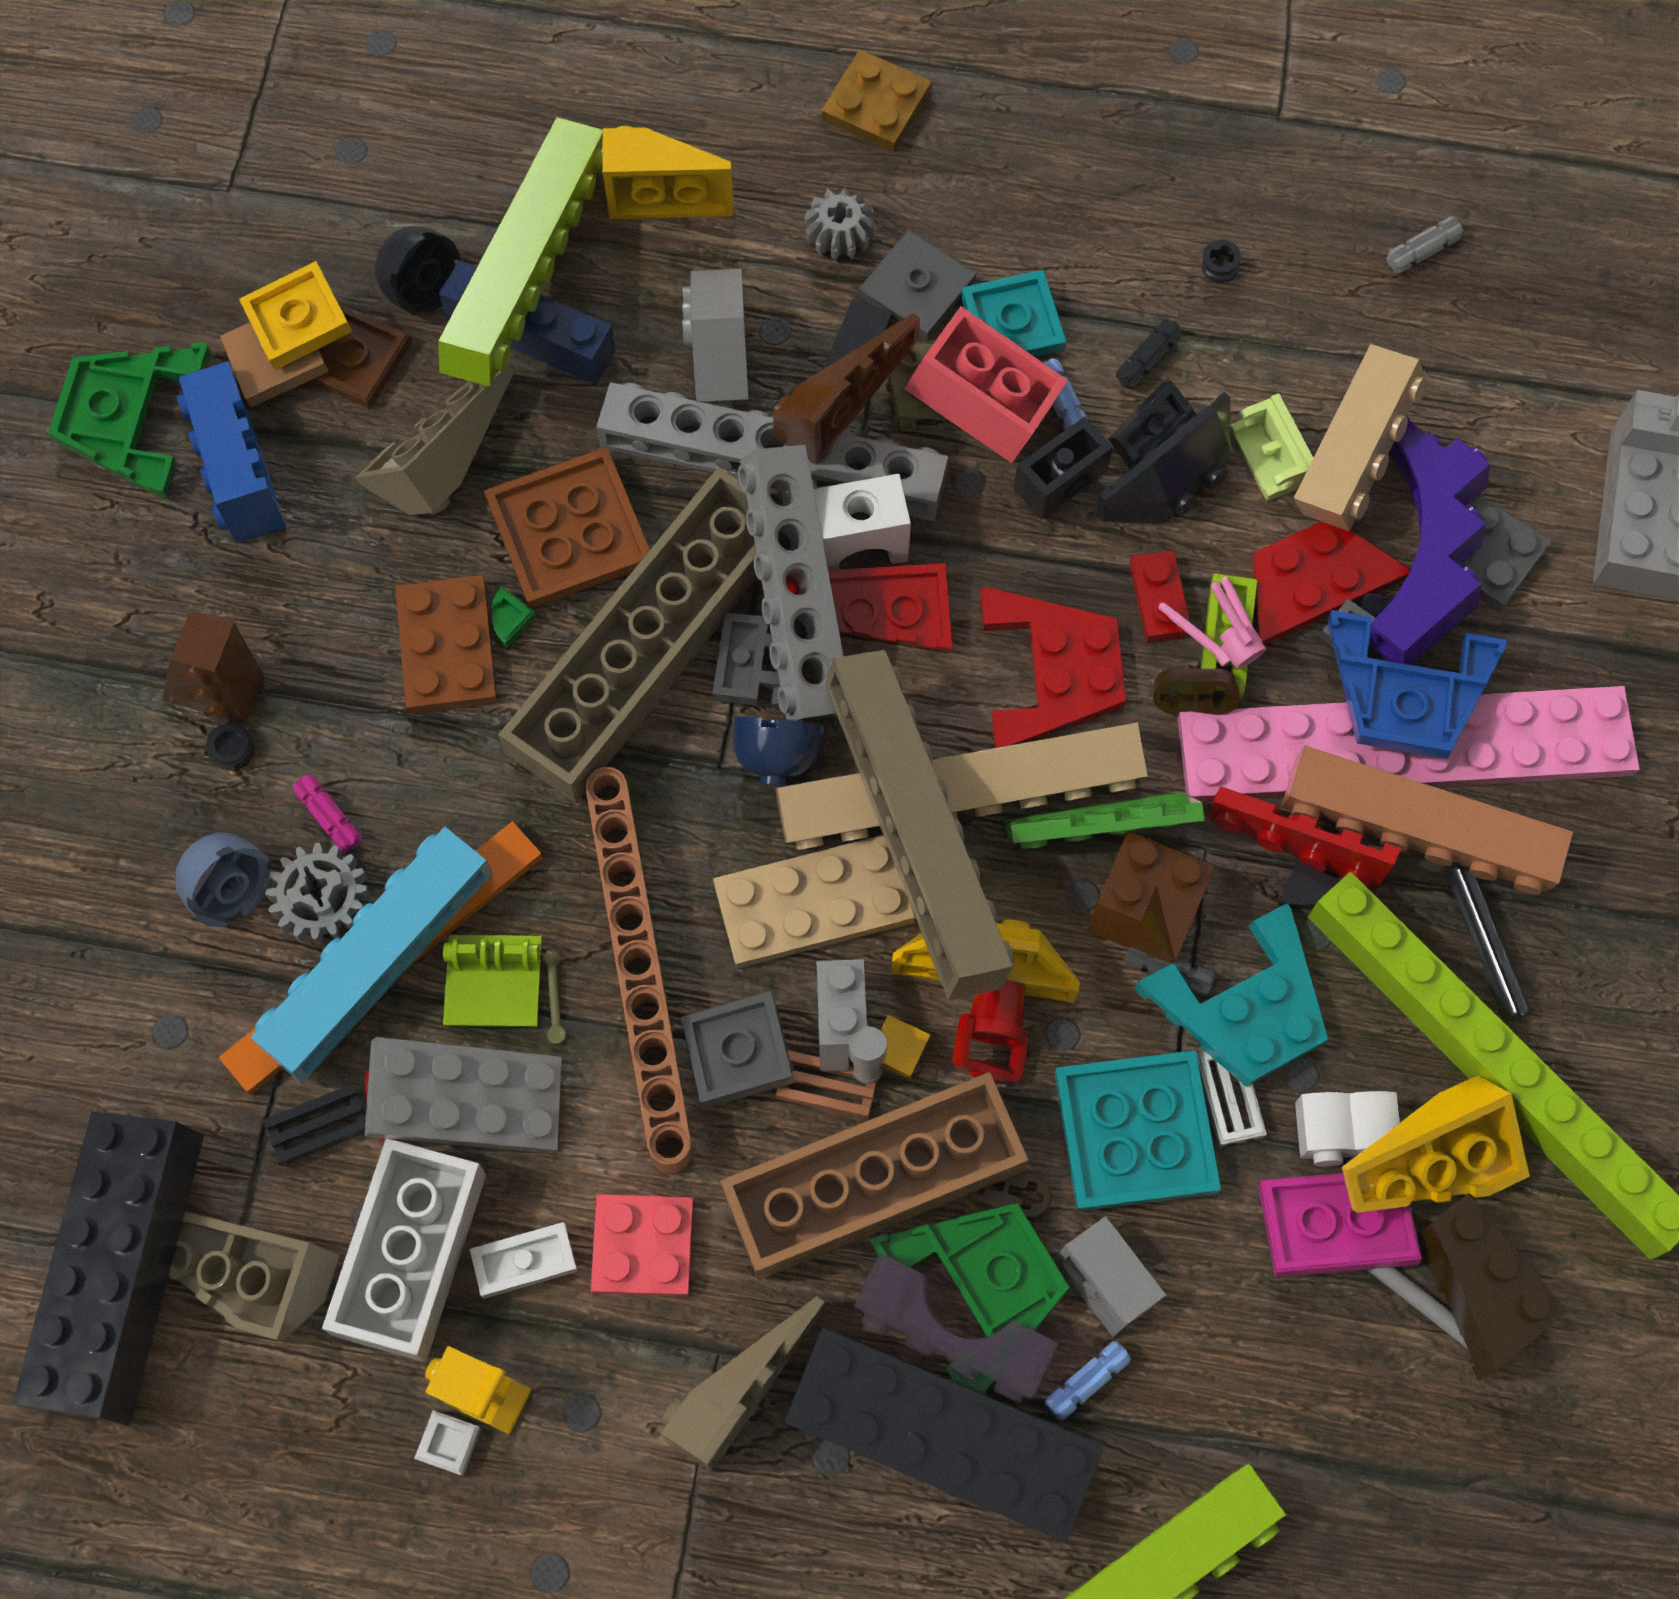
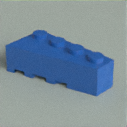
(230, 453)

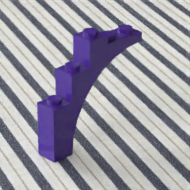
(1438, 587)

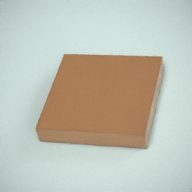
(255, 372)

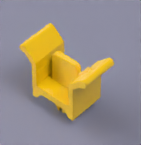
(476, 1389)

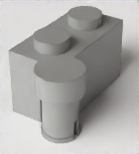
(844, 1022)

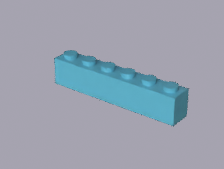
(371, 954)

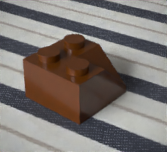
(1150, 897)

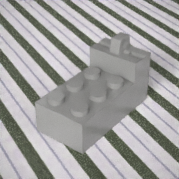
(1641, 500)

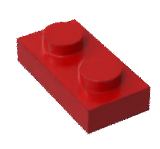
(1154, 582)

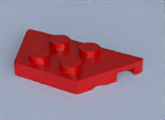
(1314, 574)

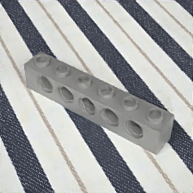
(790, 475)

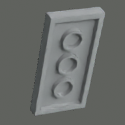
(463, 1096)

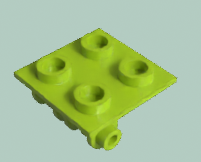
(492, 980)

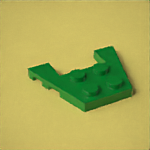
(107, 406)
(994, 1265)

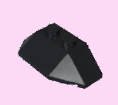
(1174, 472)

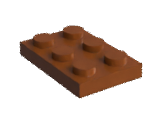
(446, 644)

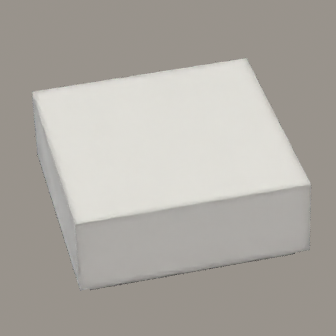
(447, 1443)

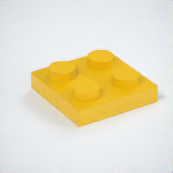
(295, 315)

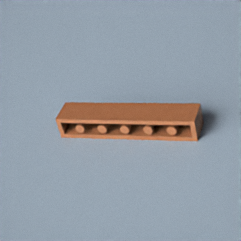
(1427, 821)

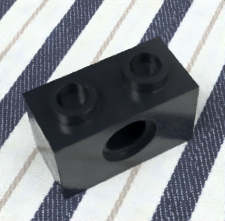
(1062, 468)

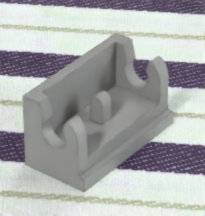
(1109, 1276)

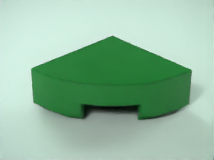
(510, 617)

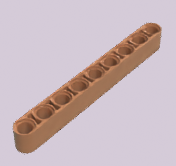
(641, 988)

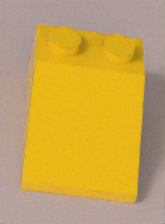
(662, 177)

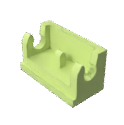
(1272, 447)

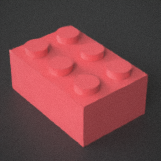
(985, 384)

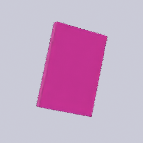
(1319, 1233)

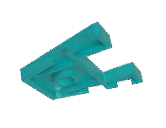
(1258, 1021)

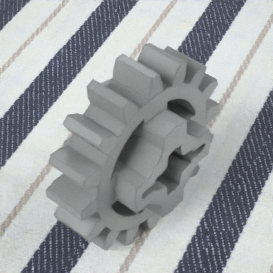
(300, 898)

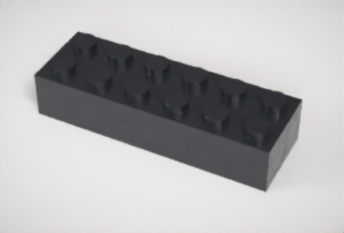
(109, 1268)
(944, 1433)

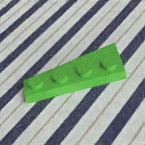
(1110, 817)

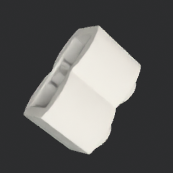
(1343, 1123)

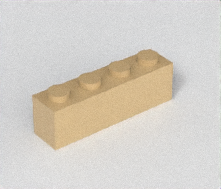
(1361, 437)

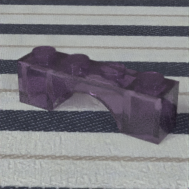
(900, 1299)

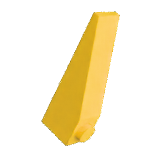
(1446, 1148)

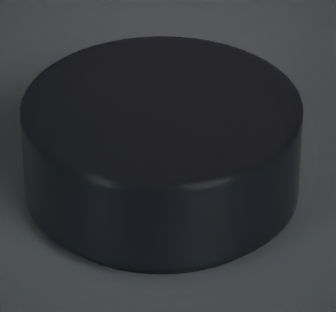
(230, 747)

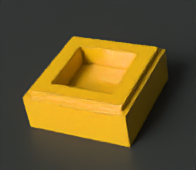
(904, 1046)

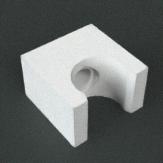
(884, 529)

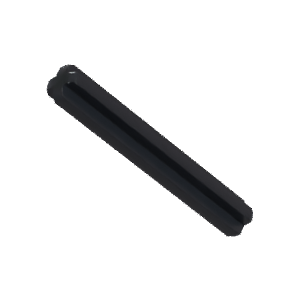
(1488, 942)

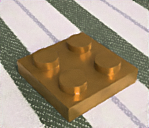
(876, 100)

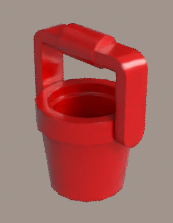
(997, 1021)

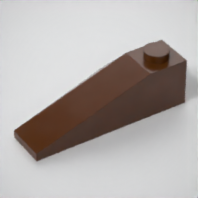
(833, 397)

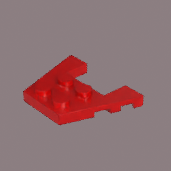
(1073, 665)

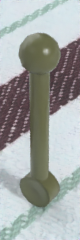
(556, 1034)

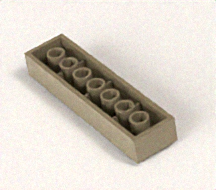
(638, 641)

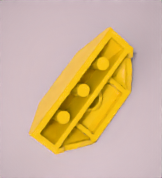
(1035, 963)

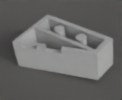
(716, 332)

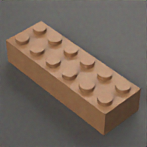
(874, 1175)

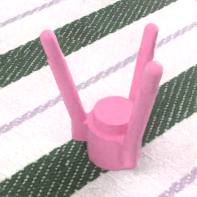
(1240, 642)

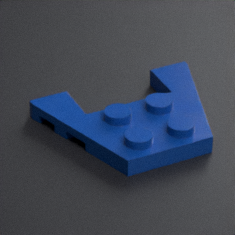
(1404, 703)

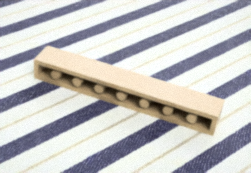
(975, 781)

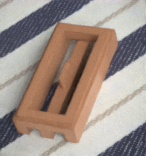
(821, 1102)

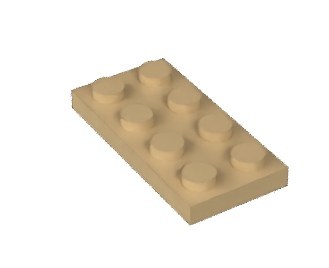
(812, 901)

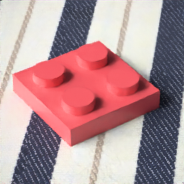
(642, 1245)

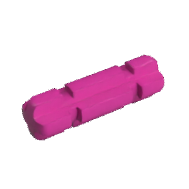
(327, 813)

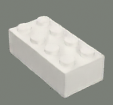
(405, 1250)

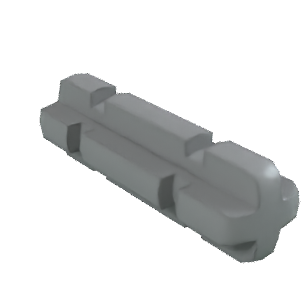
(1424, 244)

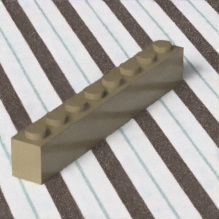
(919, 826)

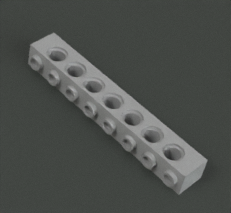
(705, 450)

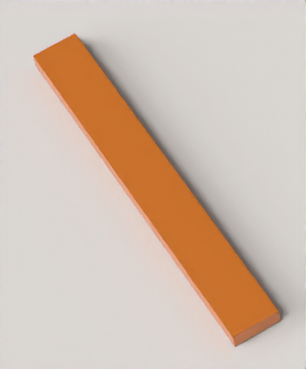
(508, 856)

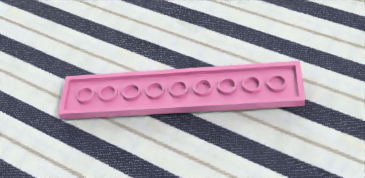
(1503, 742)

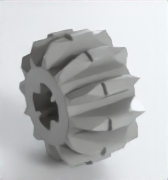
(840, 224)

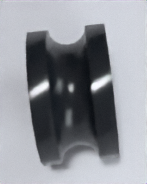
(1228, 269)

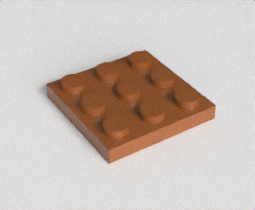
(567, 527)

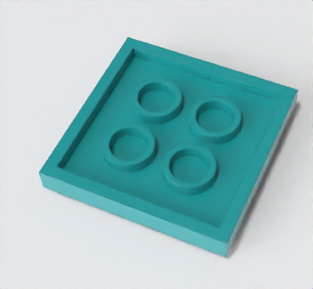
(1136, 1131)

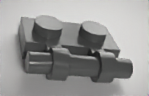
(741, 661)

